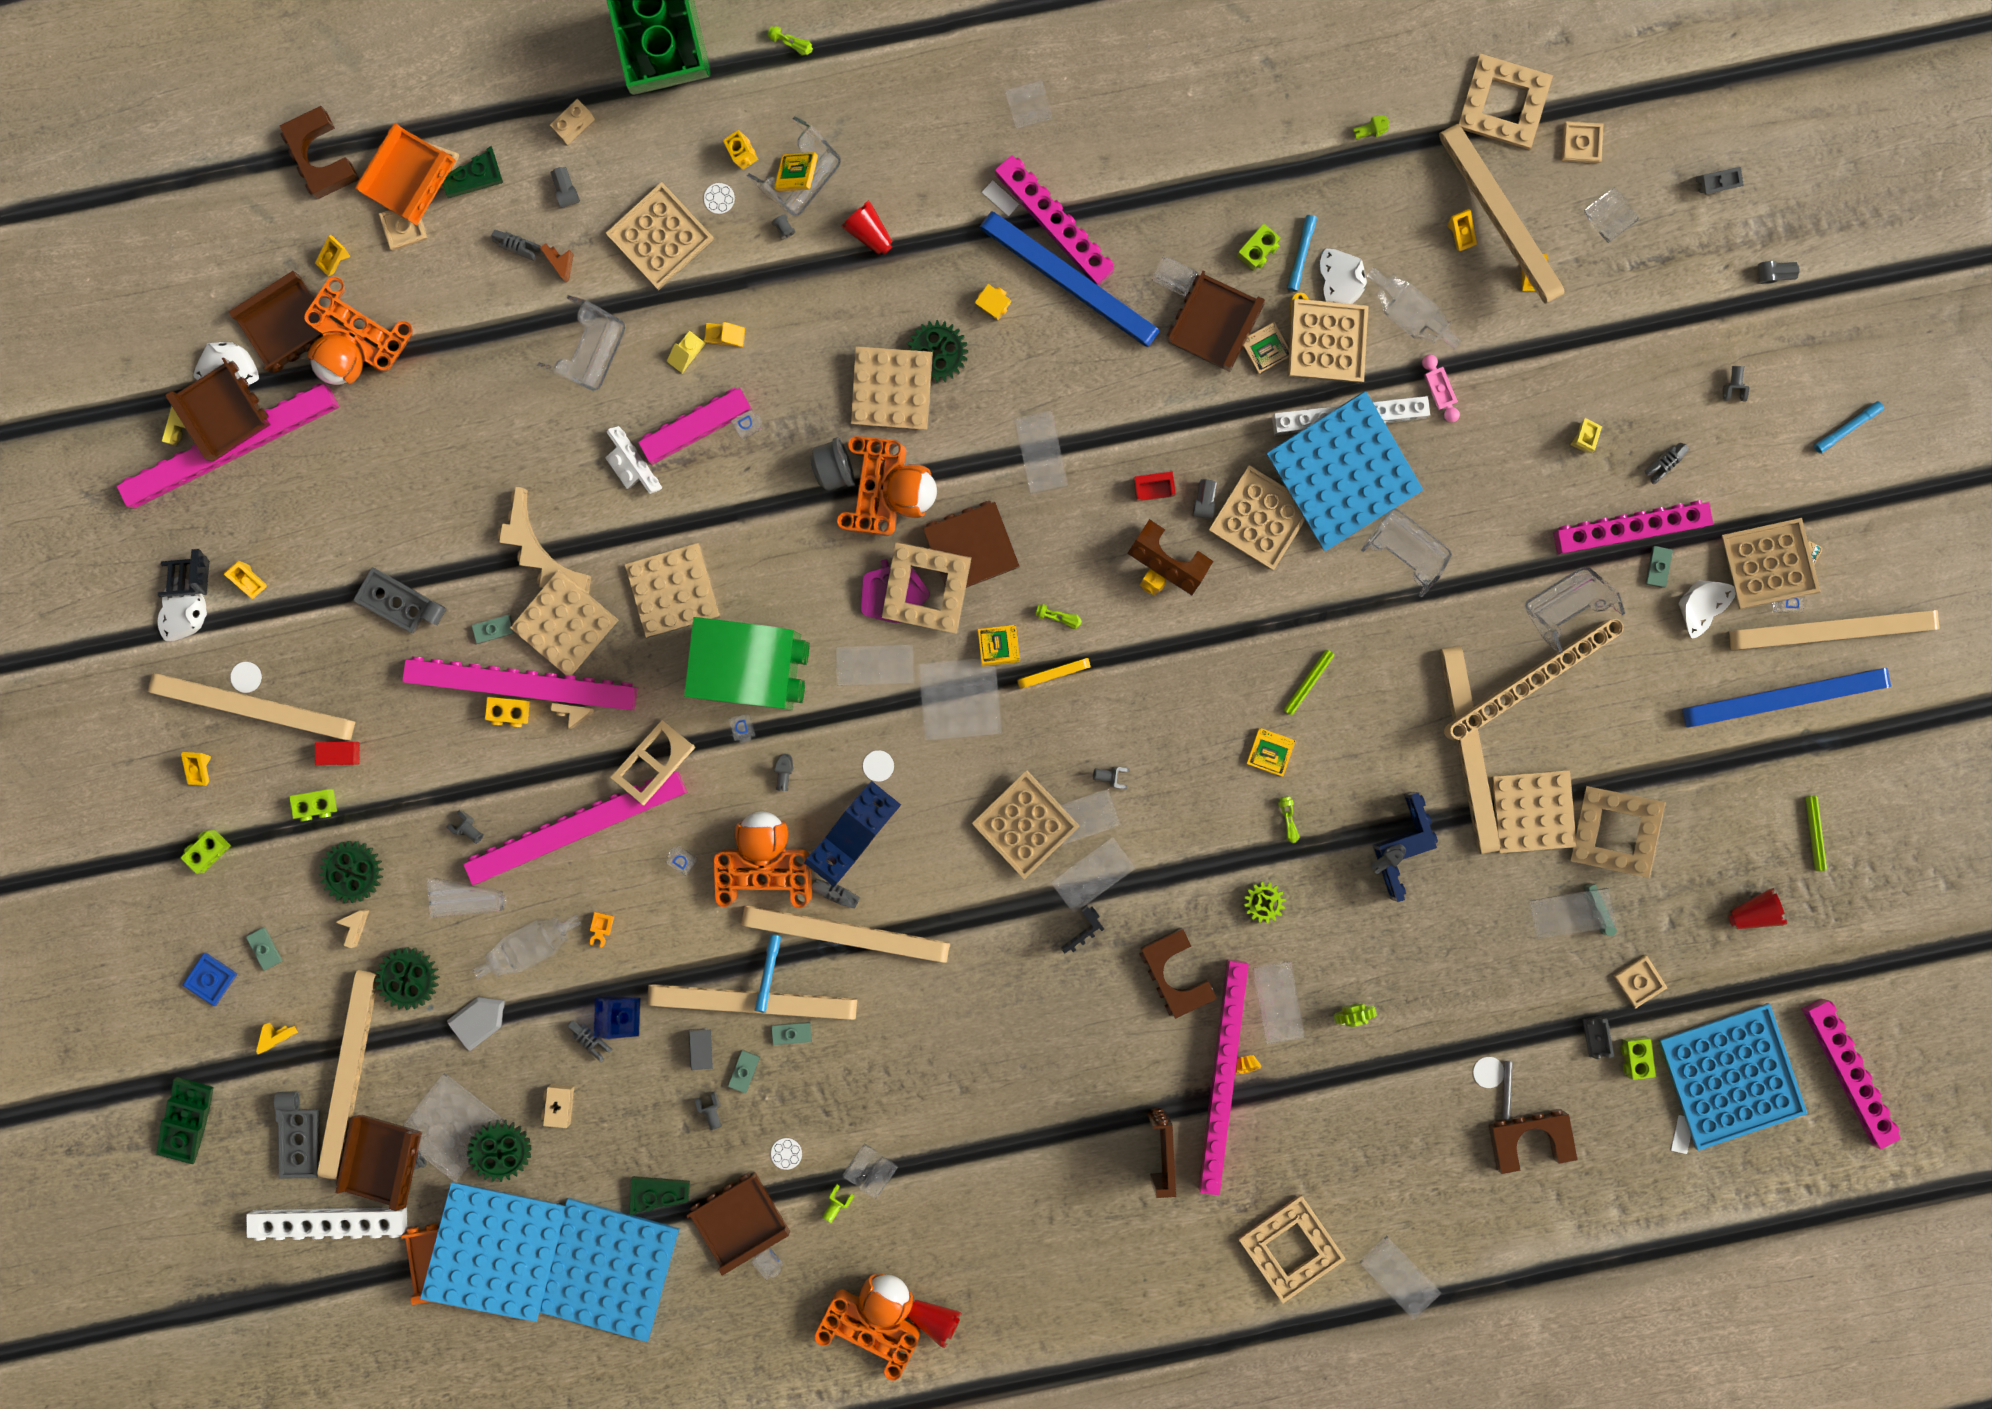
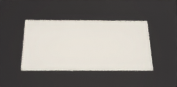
(1000, 198)
(1681, 1136)

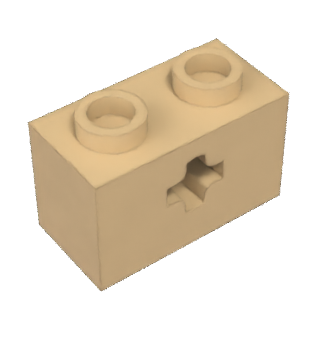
(572, 122)
(564, 1097)

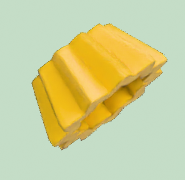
(1247, 1064)

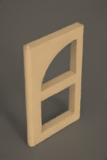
(679, 751)

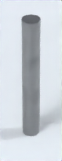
(1507, 1089)

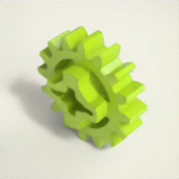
(1275, 896)
(1355, 1015)

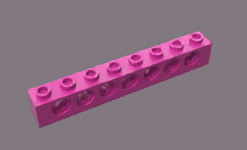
(1081, 259)
(1700, 513)
(1888, 1132)

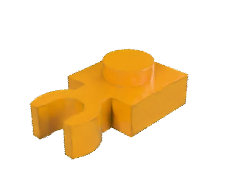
(601, 925)

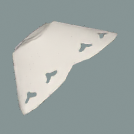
(1343, 276)
(212, 359)
(1701, 604)
(179, 614)

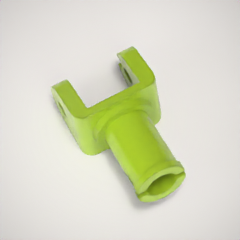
(1377, 127)
(835, 1205)

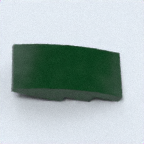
(184, 1120)

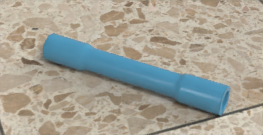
(1307, 232)
(1866, 415)
(763, 995)

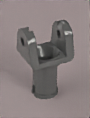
(1736, 382)
(784, 768)
(1110, 776)
(466, 828)
(1392, 857)
(710, 1112)

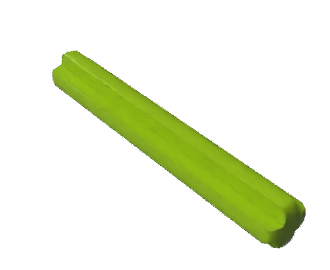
(1309, 682)
(1816, 833)

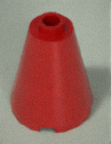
(868, 229)
(1759, 912)
(935, 1321)

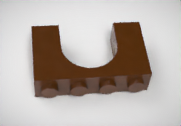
(299, 134)
(1182, 574)
(1178, 1000)
(1507, 1133)

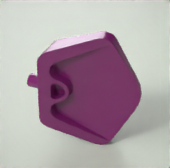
(875, 589)

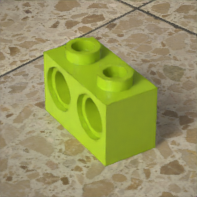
(1255, 245)
(313, 804)
(208, 855)
(1643, 1056)

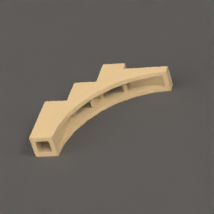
(532, 555)

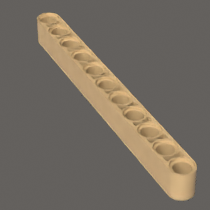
(1501, 214)
(1834, 630)
(1542, 676)
(251, 706)
(1470, 752)
(845, 934)
(746, 1000)
(348, 1073)

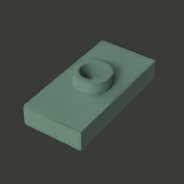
(1659, 566)
(493, 629)
(264, 949)
(791, 1033)
(744, 1071)

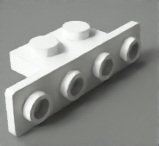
(629, 464)

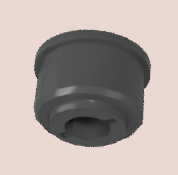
(832, 465)

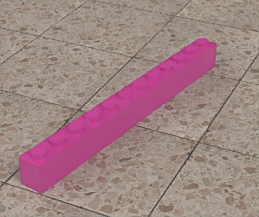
(191, 464)
(521, 685)
(568, 830)
(1223, 1077)

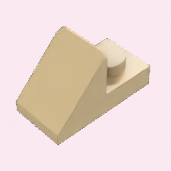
(577, 714)
(356, 923)

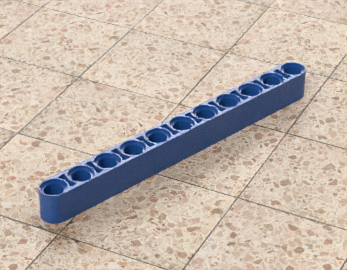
(1069, 279)
(1786, 697)

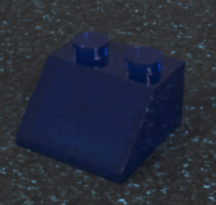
(616, 1017)

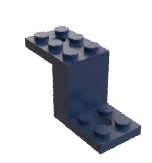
(852, 833)
(1415, 843)

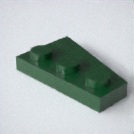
(473, 176)
(657, 1192)

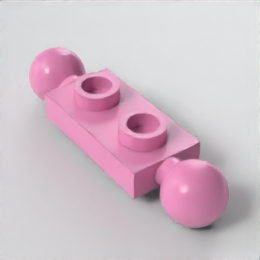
(1440, 388)

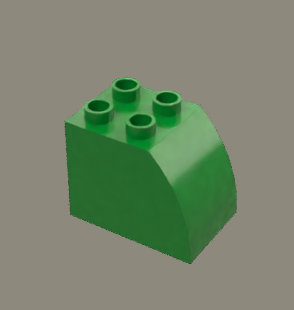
(658, 43)
(745, 664)

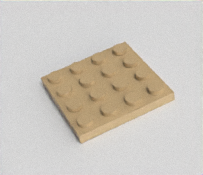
(660, 236)
(1328, 341)
(891, 387)
(1259, 518)
(1771, 563)
(672, 590)
(564, 623)
(1534, 811)
(1025, 824)

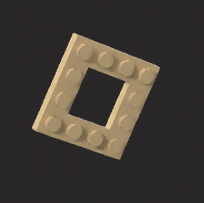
(1533, 81)
(895, 606)
(1651, 816)
(1317, 1266)

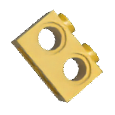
(507, 707)

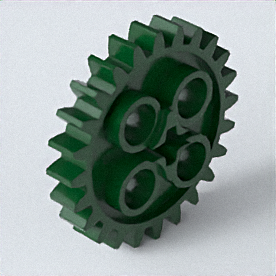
(952, 359)
(344, 887)
(423, 983)
(497, 1134)

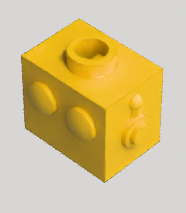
(740, 149)
(993, 301)
(1153, 582)

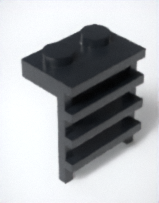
(197, 576)
(1092, 916)

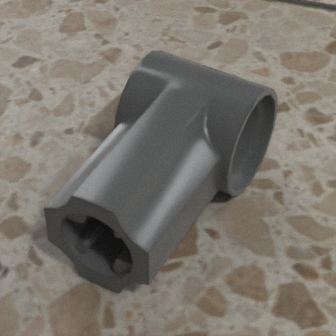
(566, 192)
(1772, 272)
(1205, 503)

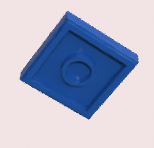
(209, 979)

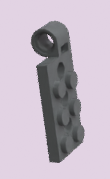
(410, 598)
(286, 1107)

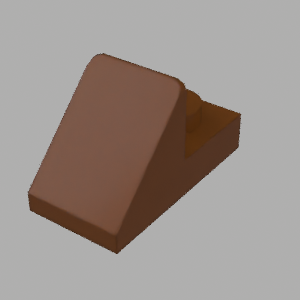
(561, 264)

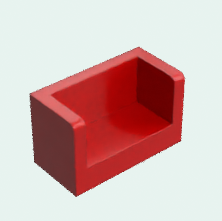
(1154, 486)
(337, 753)

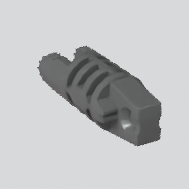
(515, 244)
(1666, 462)
(836, 894)
(587, 1039)

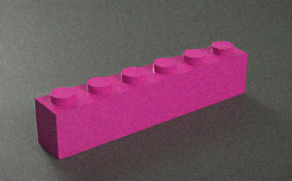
(694, 426)

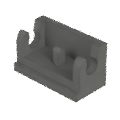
(1720, 180)
(1598, 1037)
(700, 1049)

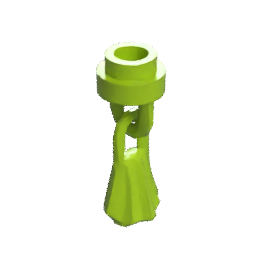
(804, 47)
(1070, 620)
(1292, 833)

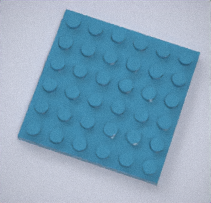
(1344, 471)
(1733, 1076)
(493, 1252)
(609, 1270)

